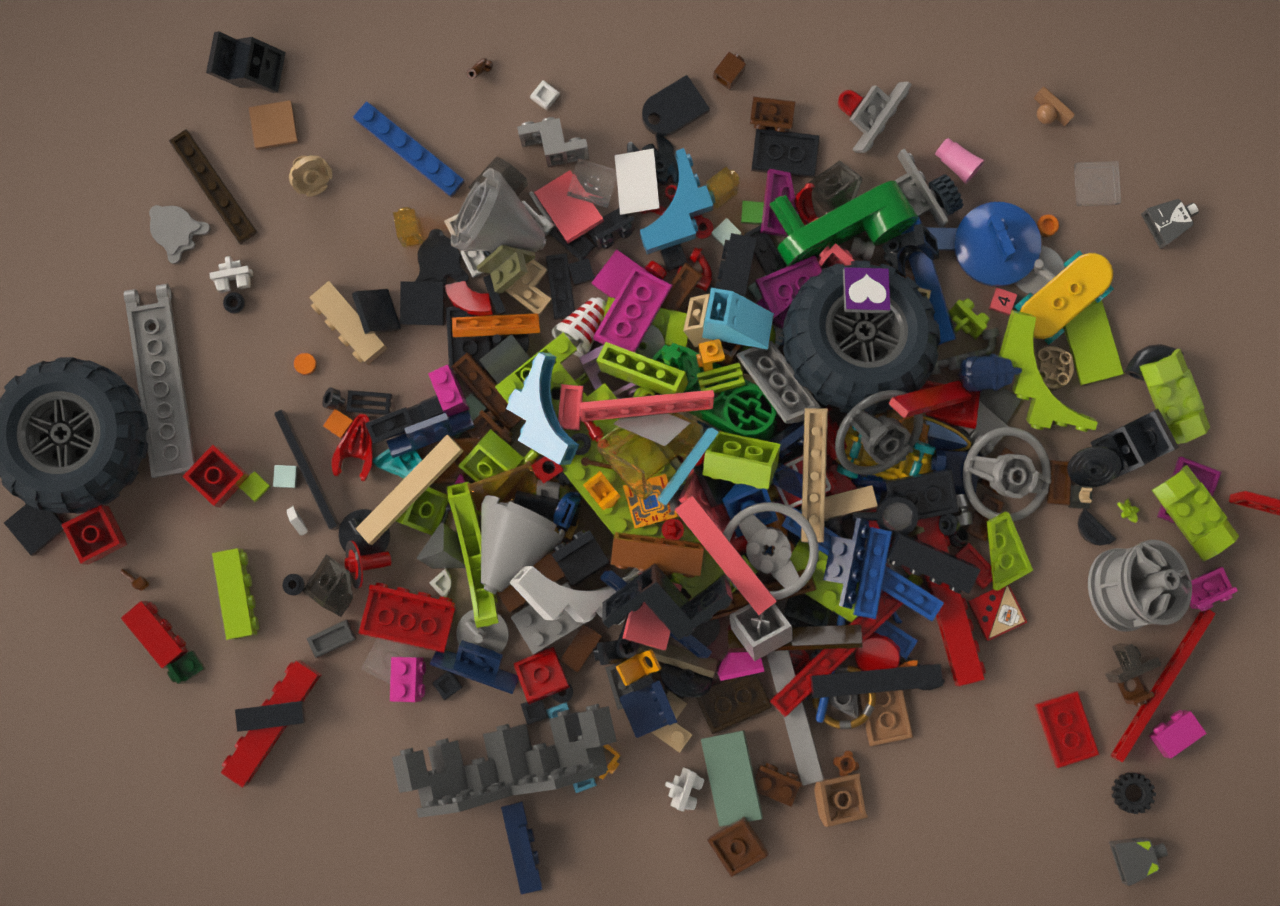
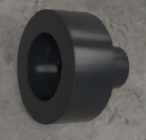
(332, 399)

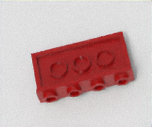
(407, 617)

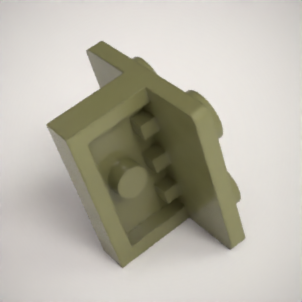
(506, 266)

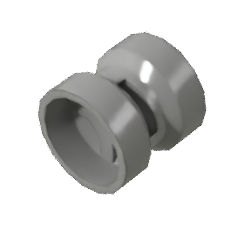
(862, 249)

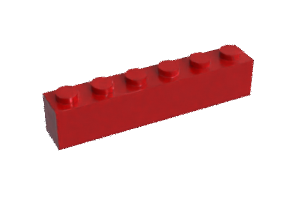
(258, 743)

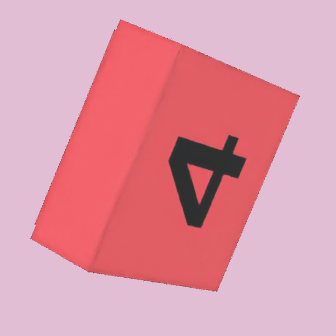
(1002, 301)

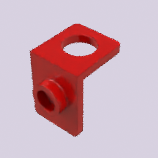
(542, 472)

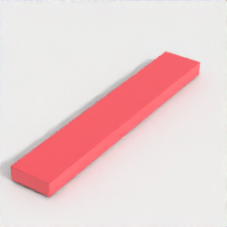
(646, 405)
(725, 555)

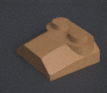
(840, 800)

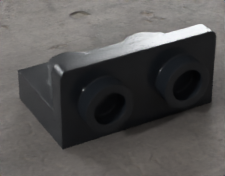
(806, 612)

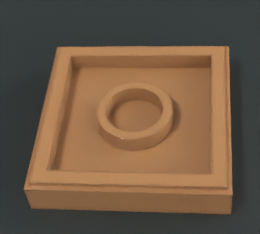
(273, 125)

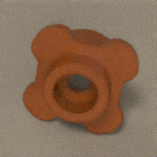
(847, 757)

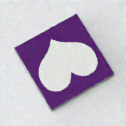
(866, 290)

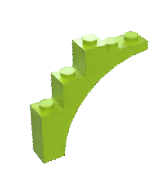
(1044, 405)
(469, 534)

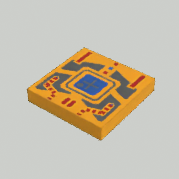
(650, 510)

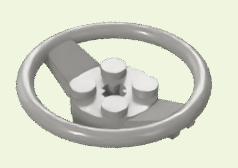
(1000, 473)
(779, 561)

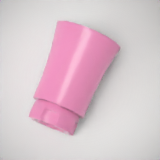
(959, 160)

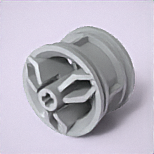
(1140, 586)

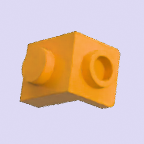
(709, 353)
(602, 491)

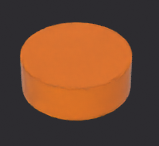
(1048, 225)
(305, 364)

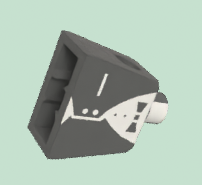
(1169, 220)

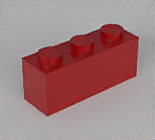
(154, 633)

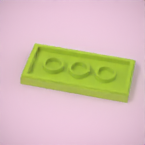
(1093, 345)

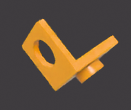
(636, 667)
(613, 764)

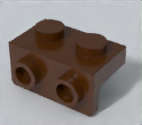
(772, 113)
(487, 421)

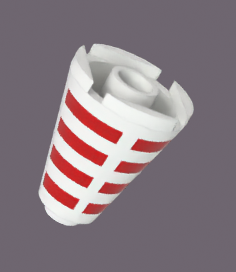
(582, 325)

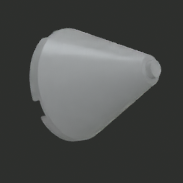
(494, 218)
(512, 540)

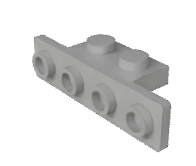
(874, 113)
(917, 191)

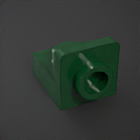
(185, 668)

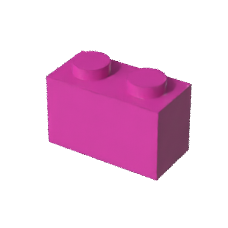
(448, 390)
(1177, 733)

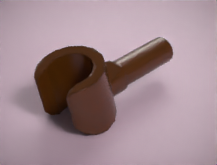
(139, 583)

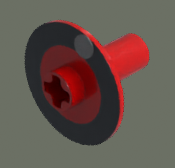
(357, 564)

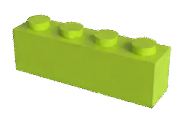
(641, 370)
(235, 594)

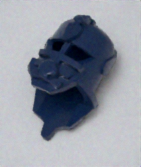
(986, 373)

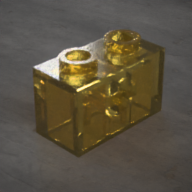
(724, 186)
(408, 227)

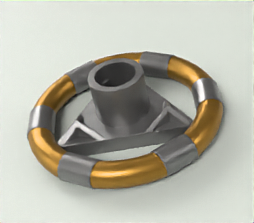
(847, 704)

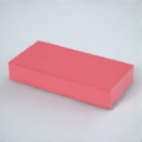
(569, 407)

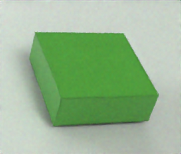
(752, 212)

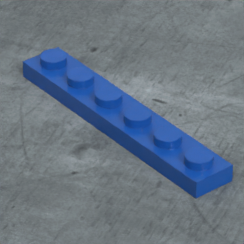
(408, 149)

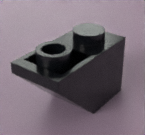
(606, 653)

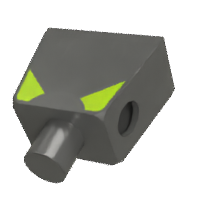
(1136, 858)

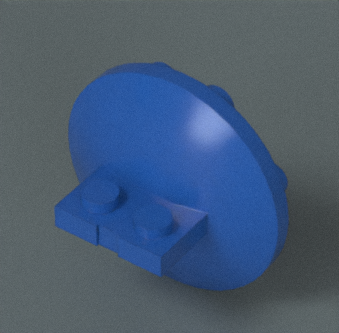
(997, 244)

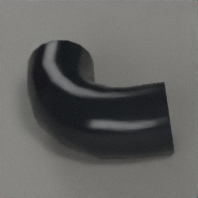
(1147, 355)

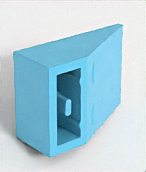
(736, 320)

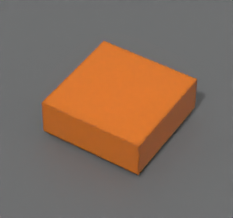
(338, 423)

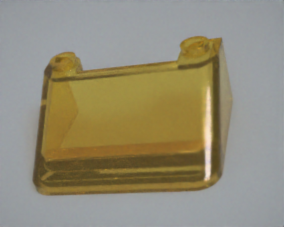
(639, 458)

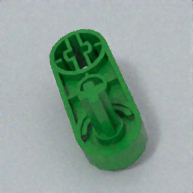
(880, 212)
(731, 405)

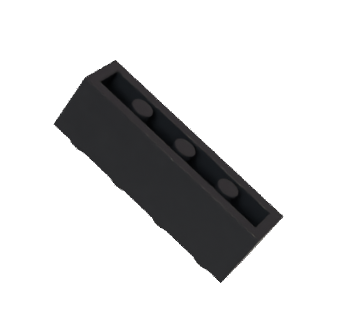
(932, 562)

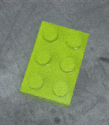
(741, 460)

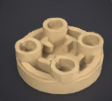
(1054, 366)

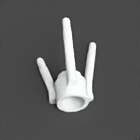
(544, 222)

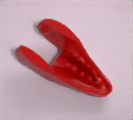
(355, 444)

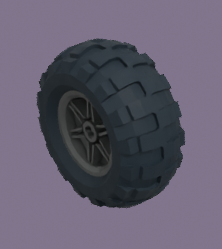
(825, 365)
(108, 456)

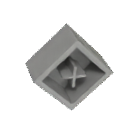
(760, 632)

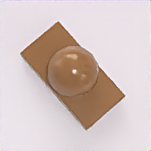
(1052, 108)

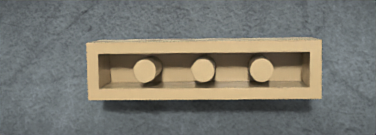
(347, 322)

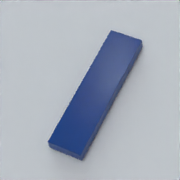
(872, 573)

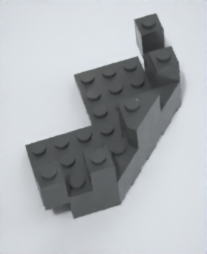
(511, 763)

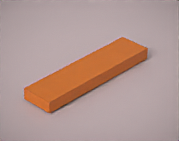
(495, 325)

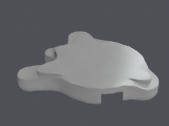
(174, 230)

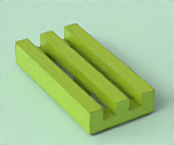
(720, 371)

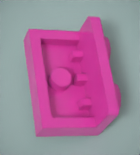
(1211, 588)
(407, 679)

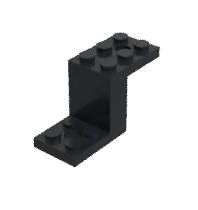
(667, 602)

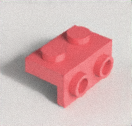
(834, 256)

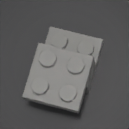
(550, 134)

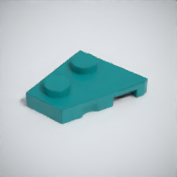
(399, 465)

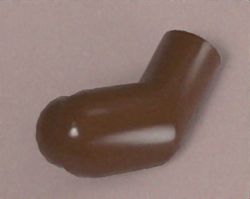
(479, 67)

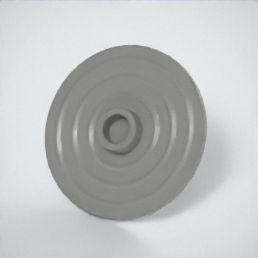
(1044, 271)
(490, 637)

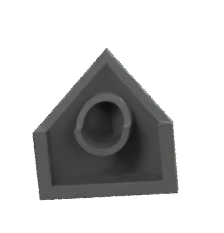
(442, 549)

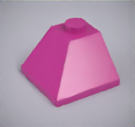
(738, 665)

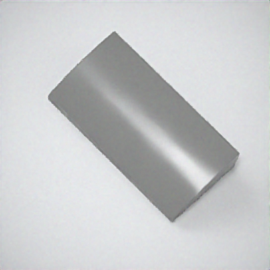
(777, 382)

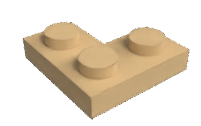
(525, 289)
(674, 734)

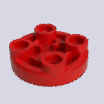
(877, 653)

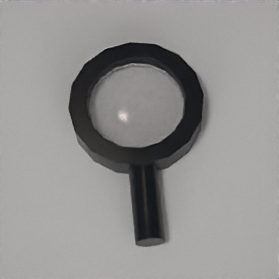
(893, 514)

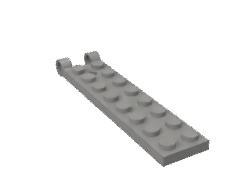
(160, 383)

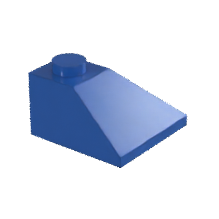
(743, 496)

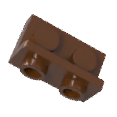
(777, 785)

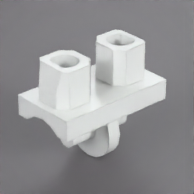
(240, 274)
(681, 789)

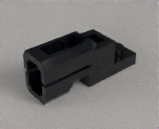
(395, 422)

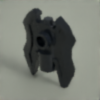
(665, 160)

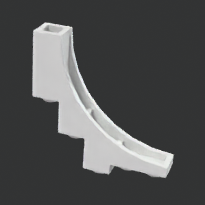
(551, 599)

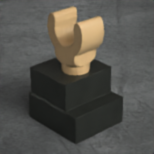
(1080, 497)

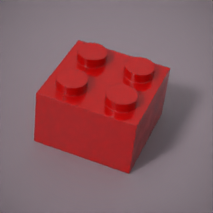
(216, 476)
(94, 534)

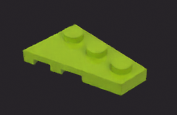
(1006, 551)

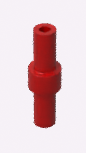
(594, 431)

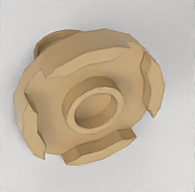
(310, 175)

